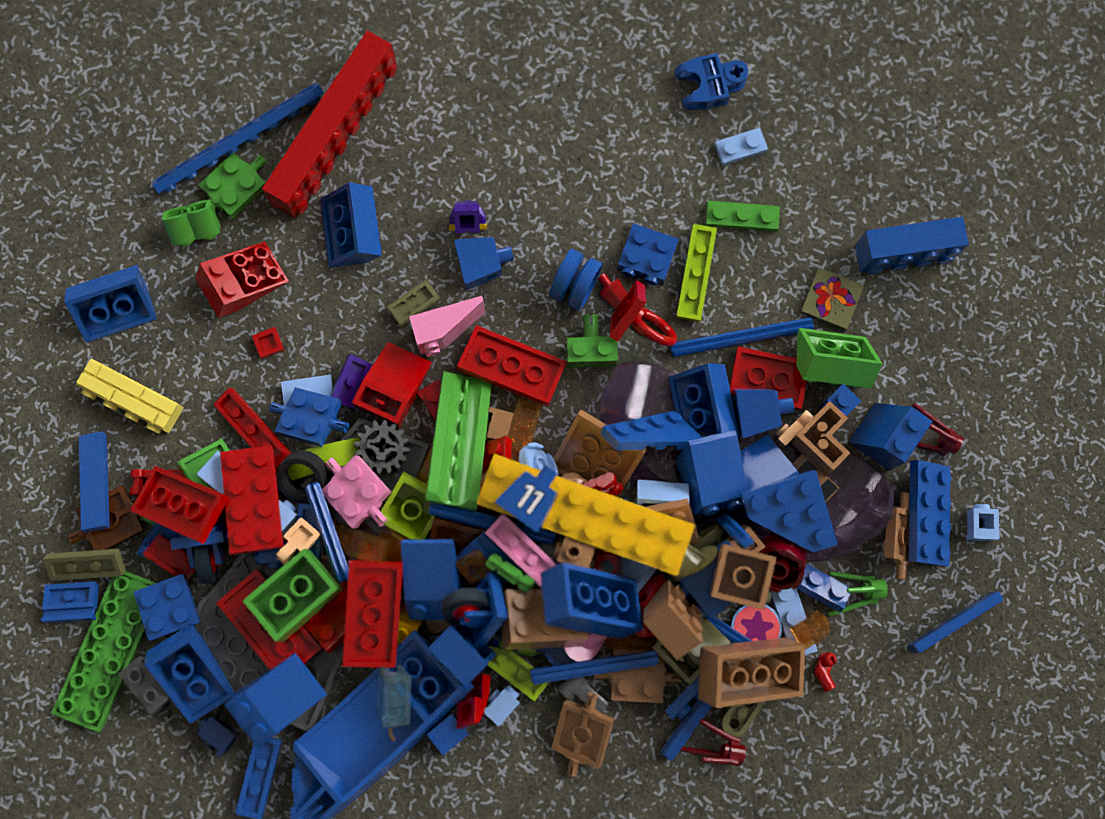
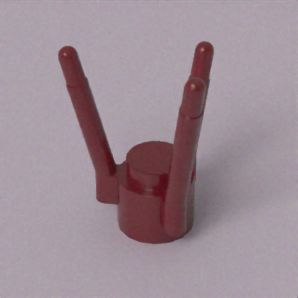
(947, 439)
(730, 753)

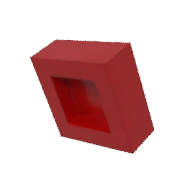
(268, 343)

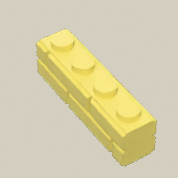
(129, 396)

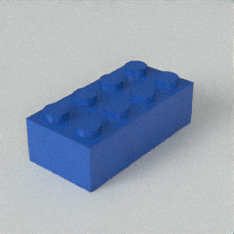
(911, 245)
(591, 601)

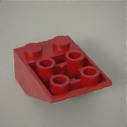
(239, 278)
(392, 384)

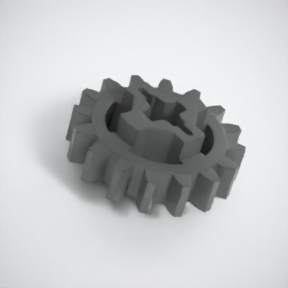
(392, 448)

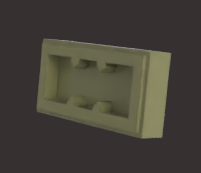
(413, 302)

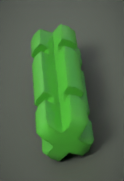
(510, 572)

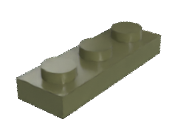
(84, 564)

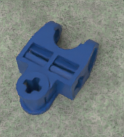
(714, 80)

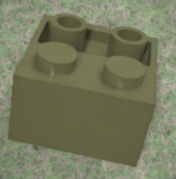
(689, 664)

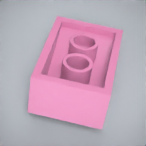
(441, 326)

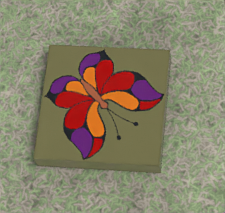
(832, 299)

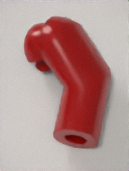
(823, 668)

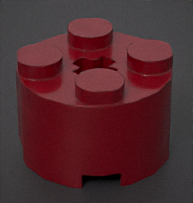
(789, 562)

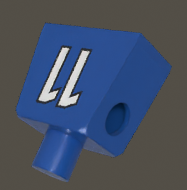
(530, 498)

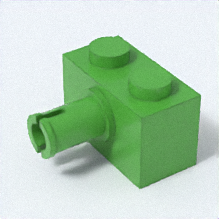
(591, 348)

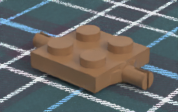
(897, 537)
(639, 684)
(582, 734)

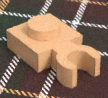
(788, 432)

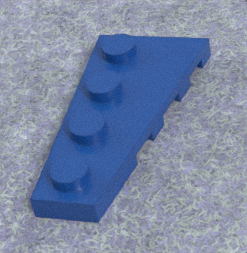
(651, 431)

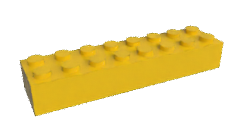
(599, 518)

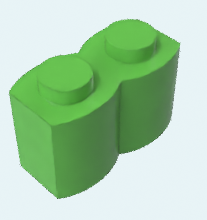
(191, 223)

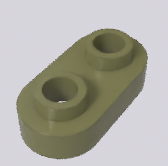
(710, 536)
(743, 715)

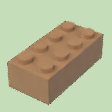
(751, 672)

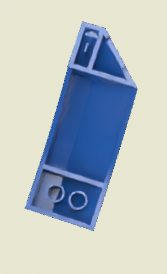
(352, 747)

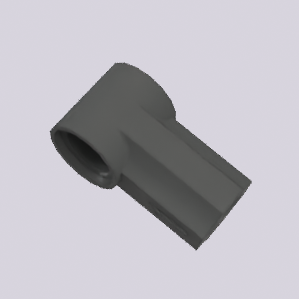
(576, 691)

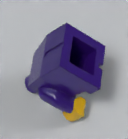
(467, 217)

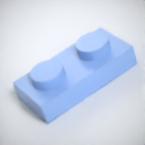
(741, 146)

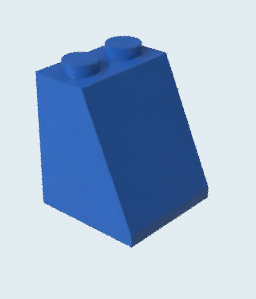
(890, 434)
(713, 473)
(699, 585)

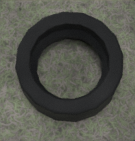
(305, 458)

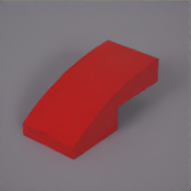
(472, 708)

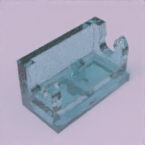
(394, 697)

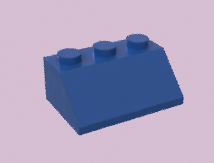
(350, 225)
(110, 303)
(704, 399)

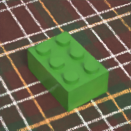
(293, 595)

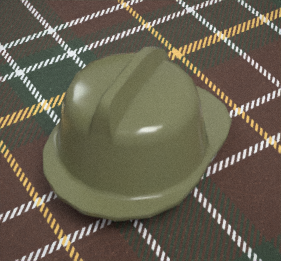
(694, 561)

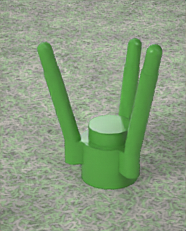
(872, 589)

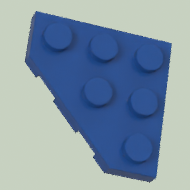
(793, 510)

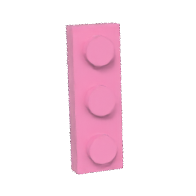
(520, 548)

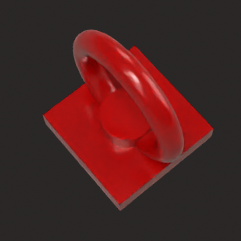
(630, 313)

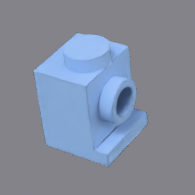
(990, 519)
(501, 704)

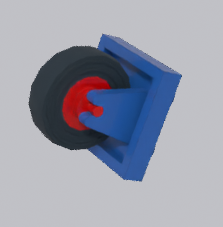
(204, 556)
(479, 608)

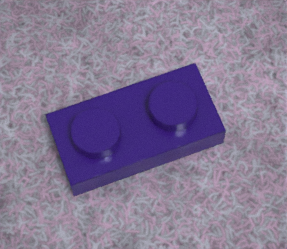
(350, 379)

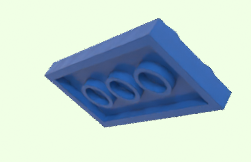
(929, 513)

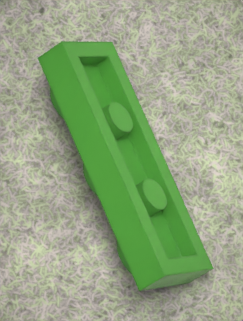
(742, 216)

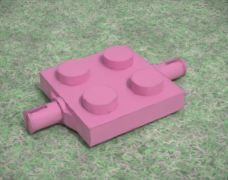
(356, 492)

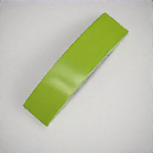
(341, 451)

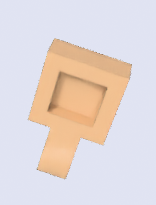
(298, 537)

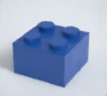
(459, 654)

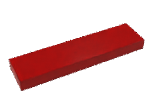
(249, 424)

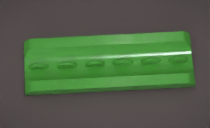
(458, 441)
(103, 655)

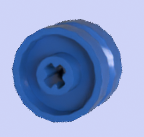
(571, 278)

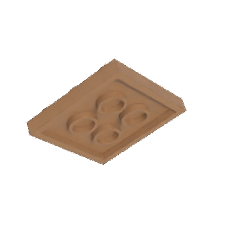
(591, 455)

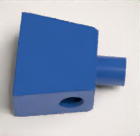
(481, 260)
(760, 410)

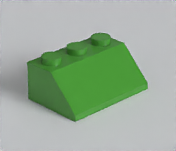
(836, 358)

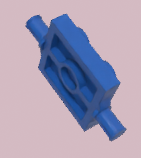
(308, 417)

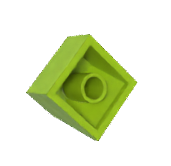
(407, 508)

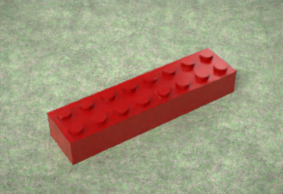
(331, 125)

